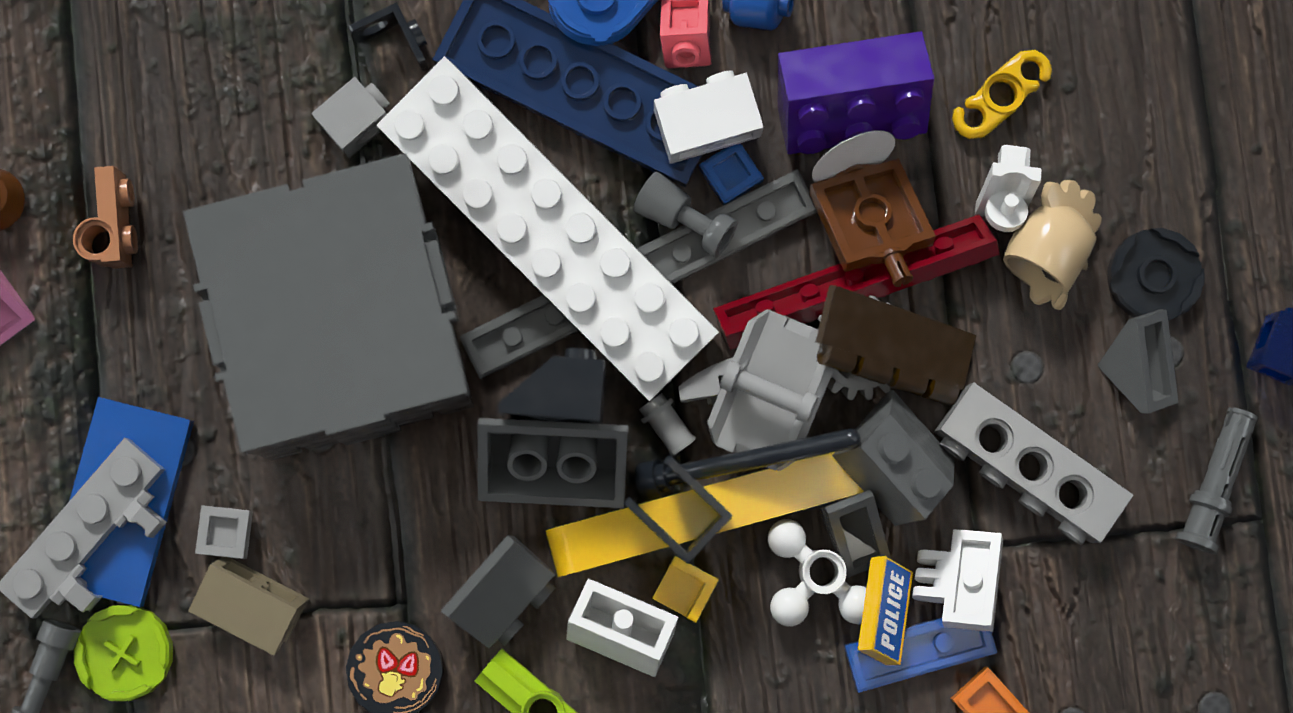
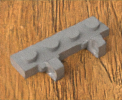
(108, 499)

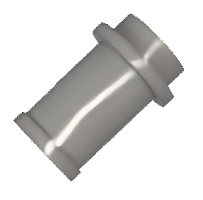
(667, 424)

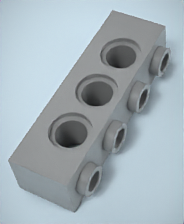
(1099, 496)

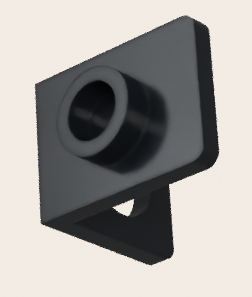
(388, 18)

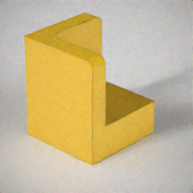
(685, 589)

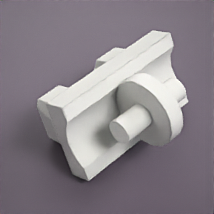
(1008, 189)

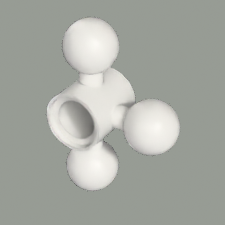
(791, 605)

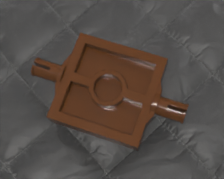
(873, 217)

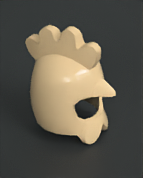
(1055, 240)

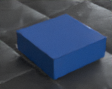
(731, 173)

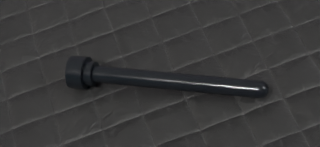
(656, 478)

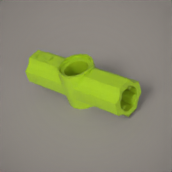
(516, 686)

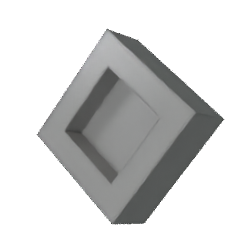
(224, 532)

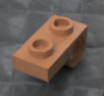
(113, 198)

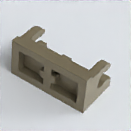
(248, 604)

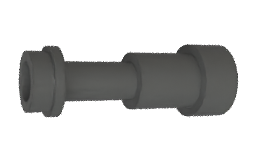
(55, 641)

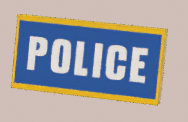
(885, 610)

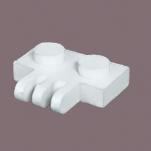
(963, 579)

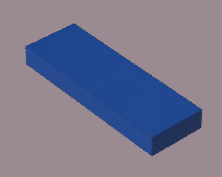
(925, 649)

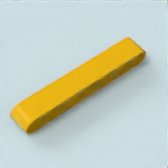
(687, 515)

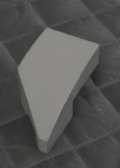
(704, 384)

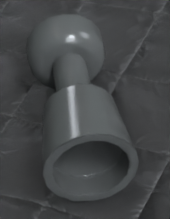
(670, 206)

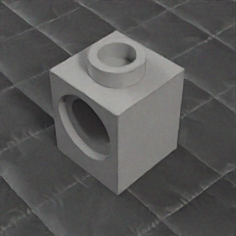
(352, 115)

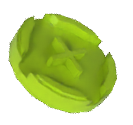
(123, 653)

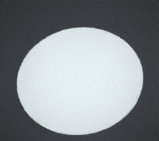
(861, 149)

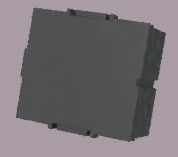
(328, 309)

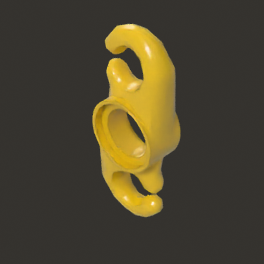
(1010, 74)

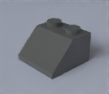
(899, 462)
(500, 592)

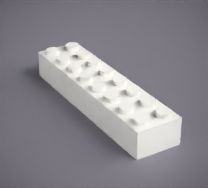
(547, 228)

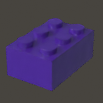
(854, 90)

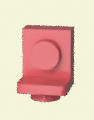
(685, 33)

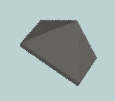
(1143, 362)
(855, 531)

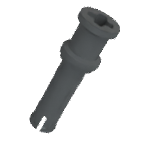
(1212, 501)

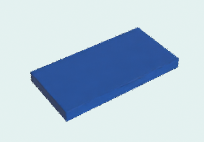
(127, 558)

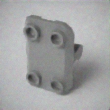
(769, 386)

